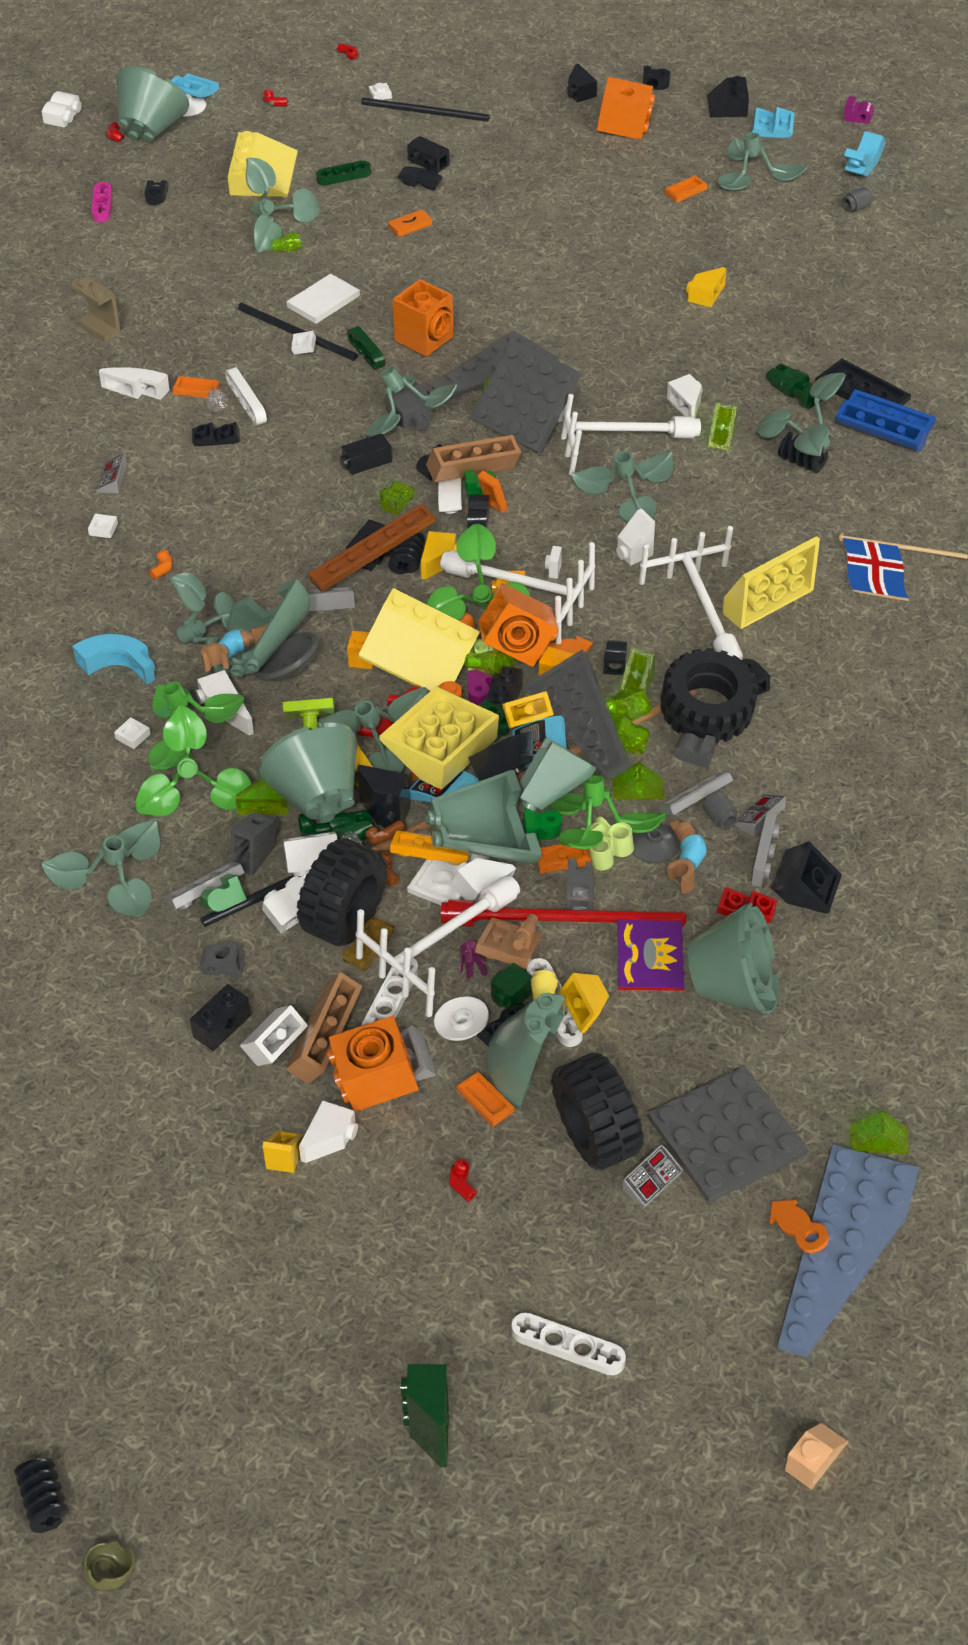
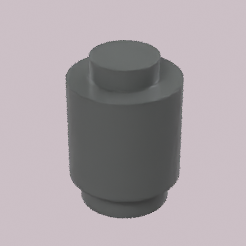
(857, 199)
(720, 810)

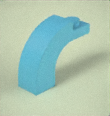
(867, 154)
(114, 650)

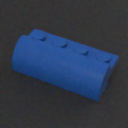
(886, 420)

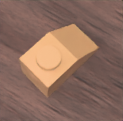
(814, 1454)

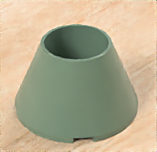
(734, 962)

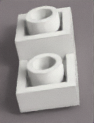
(450, 496)

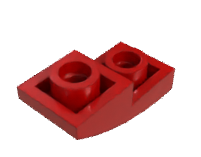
(733, 900)

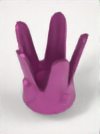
(468, 954)

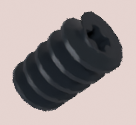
(789, 452)
(407, 555)
(41, 1494)

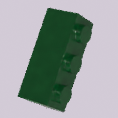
(427, 1408)

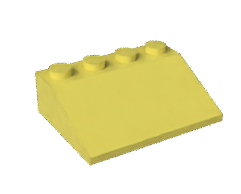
(277, 155)
(772, 585)
(418, 642)
(440, 736)

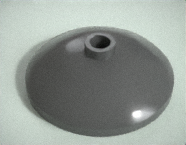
(289, 658)

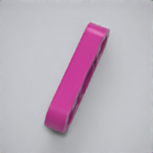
(106, 198)

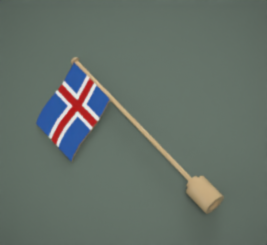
(878, 566)

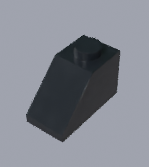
(581, 84)

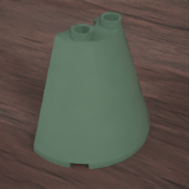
(280, 621)
(483, 821)
(518, 1044)

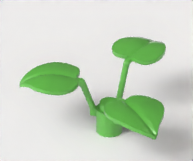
(472, 545)
(165, 701)
(183, 732)
(593, 796)

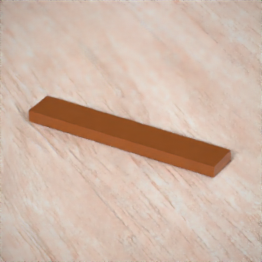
(371, 547)

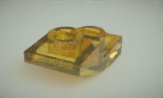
(372, 929)

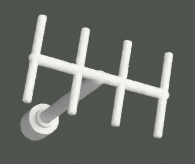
(678, 428)
(455, 565)
(723, 640)
(492, 898)

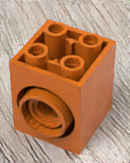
(626, 108)
(423, 317)
(518, 625)
(372, 1064)

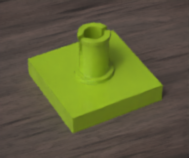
(308, 710)

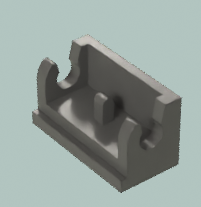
(579, 887)

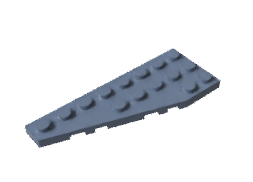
(862, 1208)

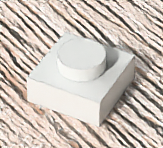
(380, 91)
(303, 342)
(102, 525)
(554, 561)
(132, 733)

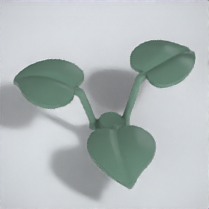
(749, 148)
(261, 177)
(396, 383)
(816, 436)
(655, 469)
(192, 594)
(368, 716)
(128, 898)

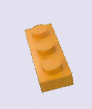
(421, 846)

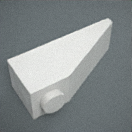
(221, 684)

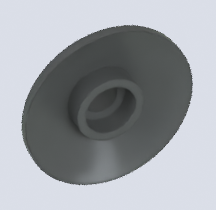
(656, 849)

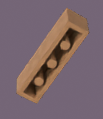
(485, 455)
(326, 1020)

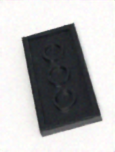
(866, 382)

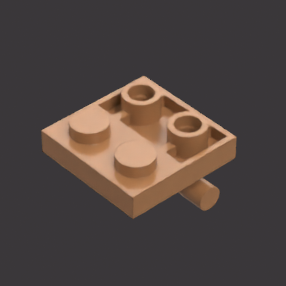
(509, 941)

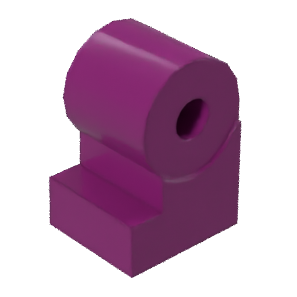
(857, 111)
(478, 686)

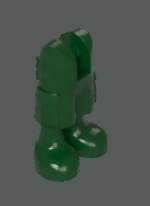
(792, 383)
(356, 821)

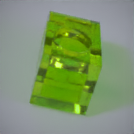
(398, 493)
(632, 736)

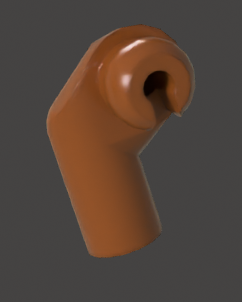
(377, 837)
(392, 879)

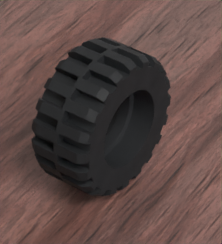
(715, 672)
(339, 885)
(597, 1111)

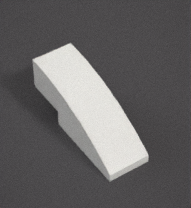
(135, 382)

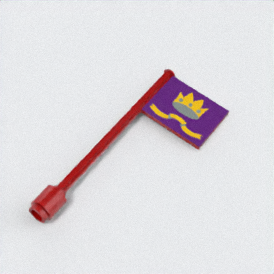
(647, 941)

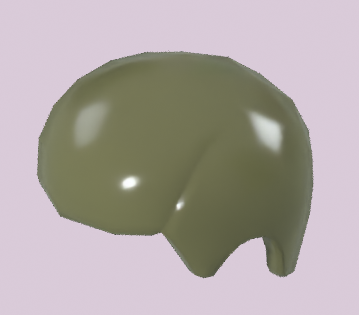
(108, 1566)

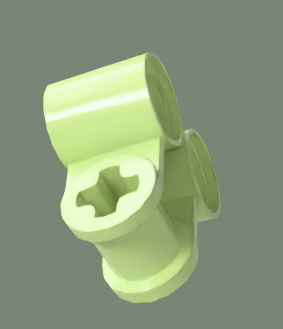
(616, 841)

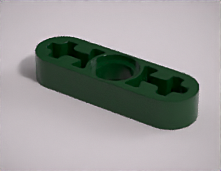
(352, 171)
(366, 346)

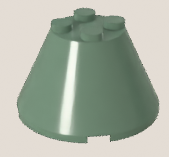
(147, 103)
(313, 769)

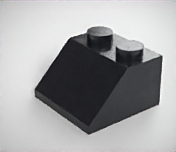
(729, 98)
(503, 756)
(384, 794)
(807, 878)

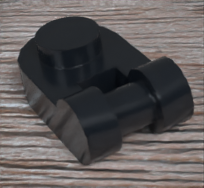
(156, 191)

